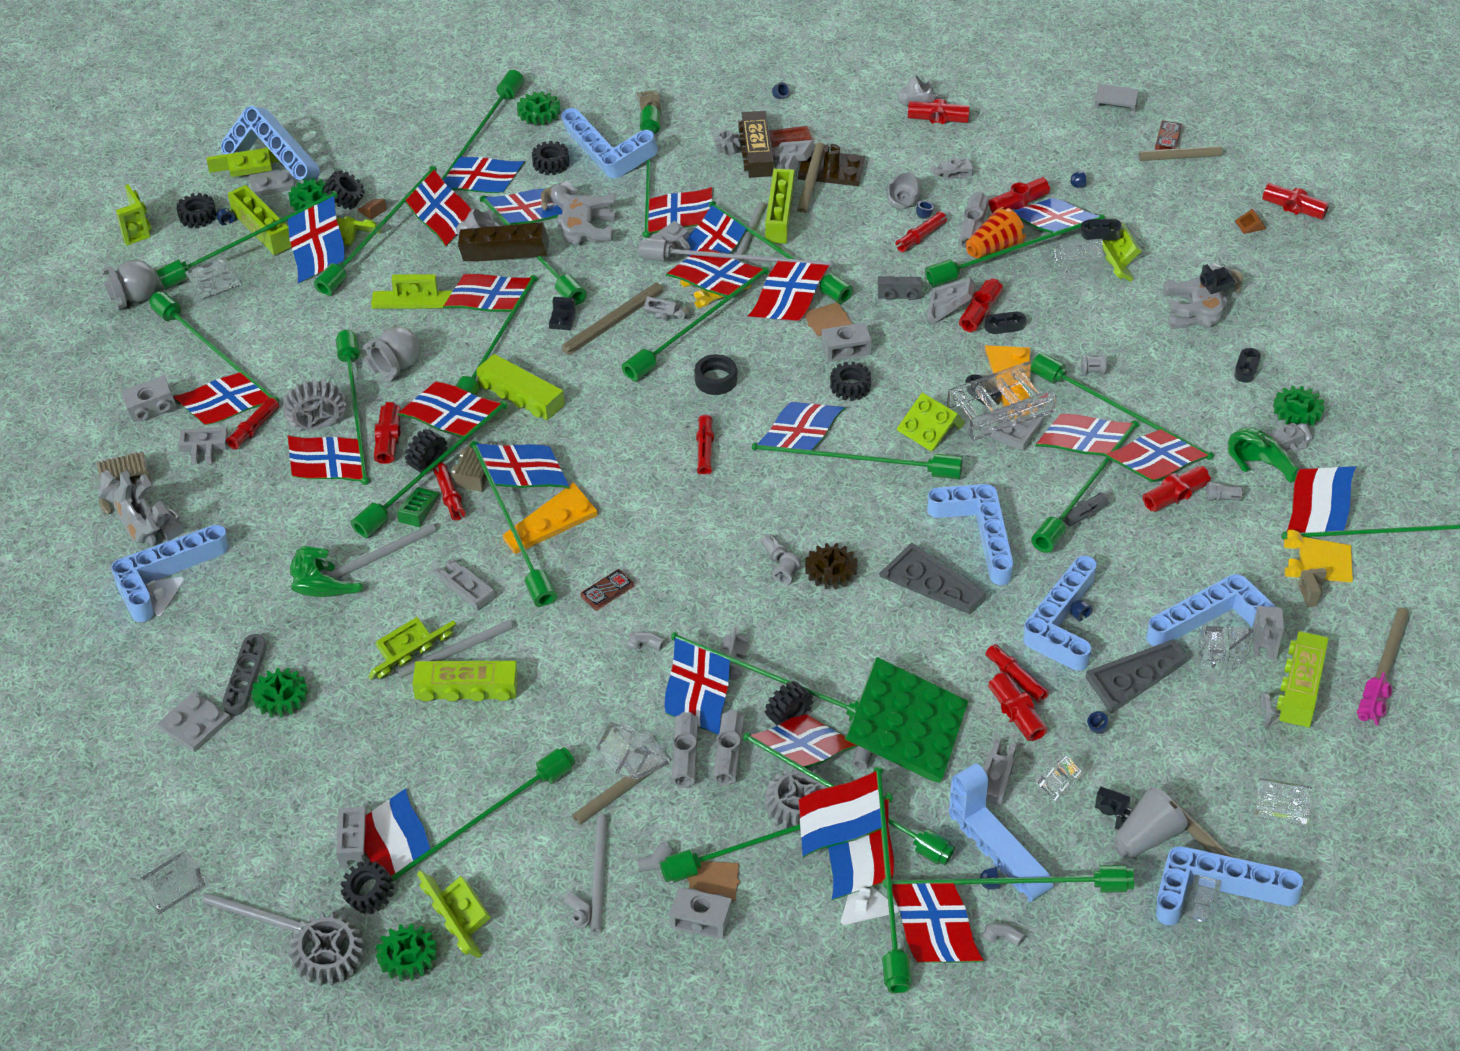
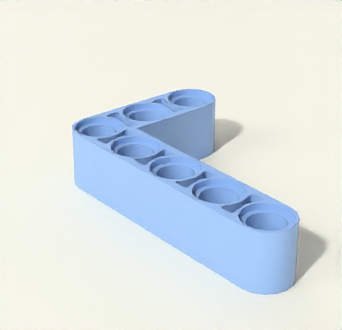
(261, 124)
(611, 160)
(984, 503)
(160, 561)
(1229, 593)
(1042, 627)
(992, 838)
(1222, 868)

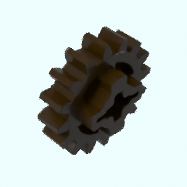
(831, 566)

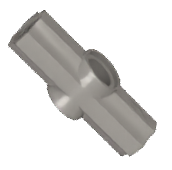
(973, 216)
(728, 748)
(684, 750)

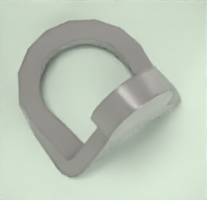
(1266, 705)

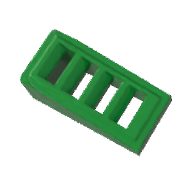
(417, 518)

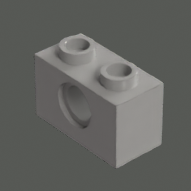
(846, 342)
(149, 399)
(686, 914)

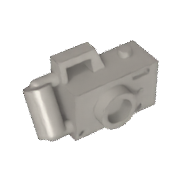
(953, 169)
(664, 309)
(1292, 435)
(172, 526)

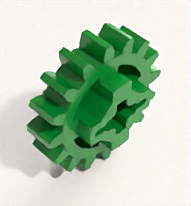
(538, 108)
(306, 193)
(1298, 406)
(269, 696)
(406, 952)

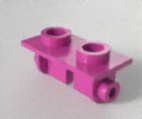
(1374, 699)

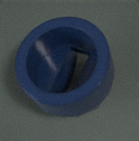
(780, 88)
(1078, 179)
(924, 209)
(225, 214)
(1080, 607)
(1095, 720)
(990, 873)

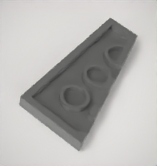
(932, 579)
(1131, 675)

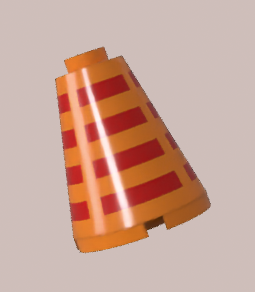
(997, 233)

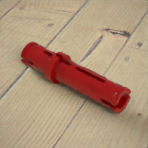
(915, 235)
(247, 429)
(704, 438)
(451, 497)
(1009, 665)

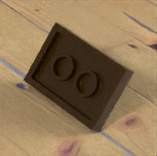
(836, 167)

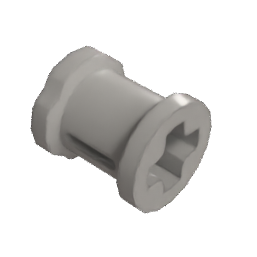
(1093, 364)
(786, 568)

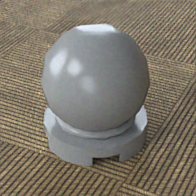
(131, 281)
(392, 351)

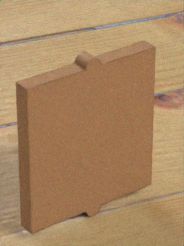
(826, 317)
(716, 879)

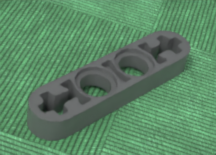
(248, 675)

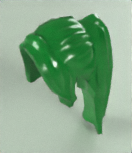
(1256, 445)
(310, 581)

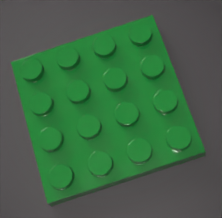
(907, 720)

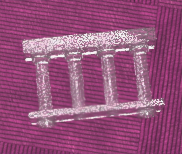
(1006, 417)

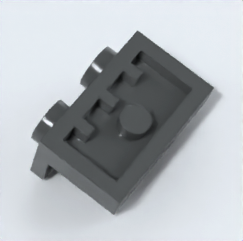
(899, 287)

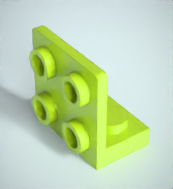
(132, 219)
(929, 422)

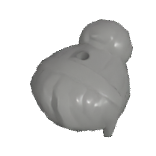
(917, 91)
(906, 186)
(477, 219)

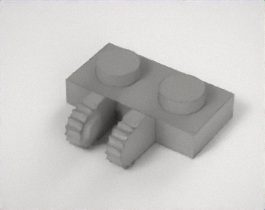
(790, 153)
(675, 236)
(203, 440)

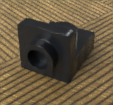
(1216, 280)
(563, 313)
(1113, 803)

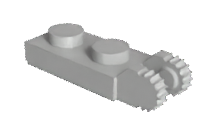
(465, 584)
(998, 772)

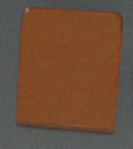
(373, 208)
(1250, 222)

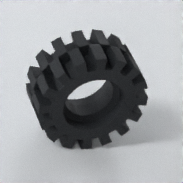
(548, 150)
(347, 188)
(203, 203)
(850, 390)
(425, 449)
(788, 703)
(376, 896)

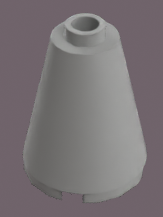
(1149, 824)

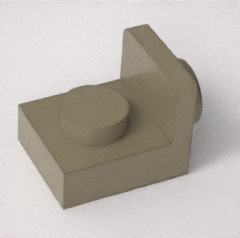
(649, 98)
(1310, 585)

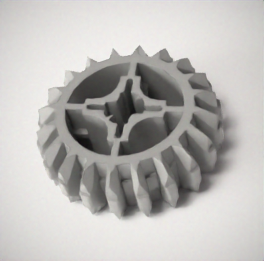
(314, 405)
(787, 808)
(338, 932)

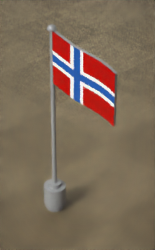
(786, 290)

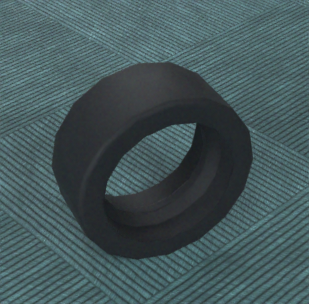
(715, 386)

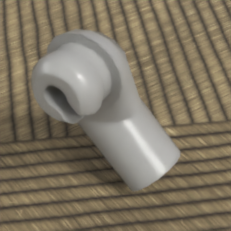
(647, 638)
(652, 863)
(581, 909)
(1009, 933)

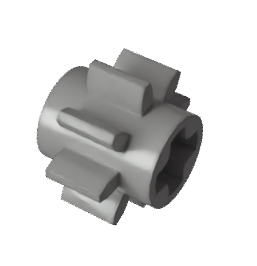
(727, 142)

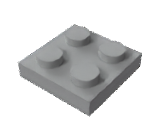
(193, 721)

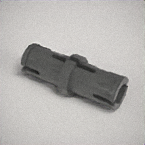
(1086, 509)

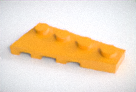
(1006, 357)
(552, 518)

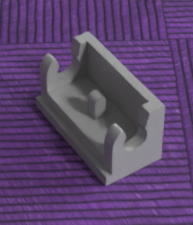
(1116, 96)
(1268, 630)
(350, 835)

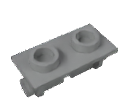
(734, 646)

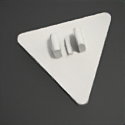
(162, 592)
(865, 906)

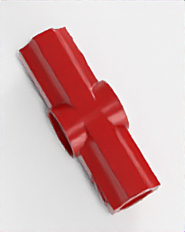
(938, 111)
(1020, 195)
(1295, 201)
(981, 305)
(387, 433)
(1176, 488)
(1018, 707)

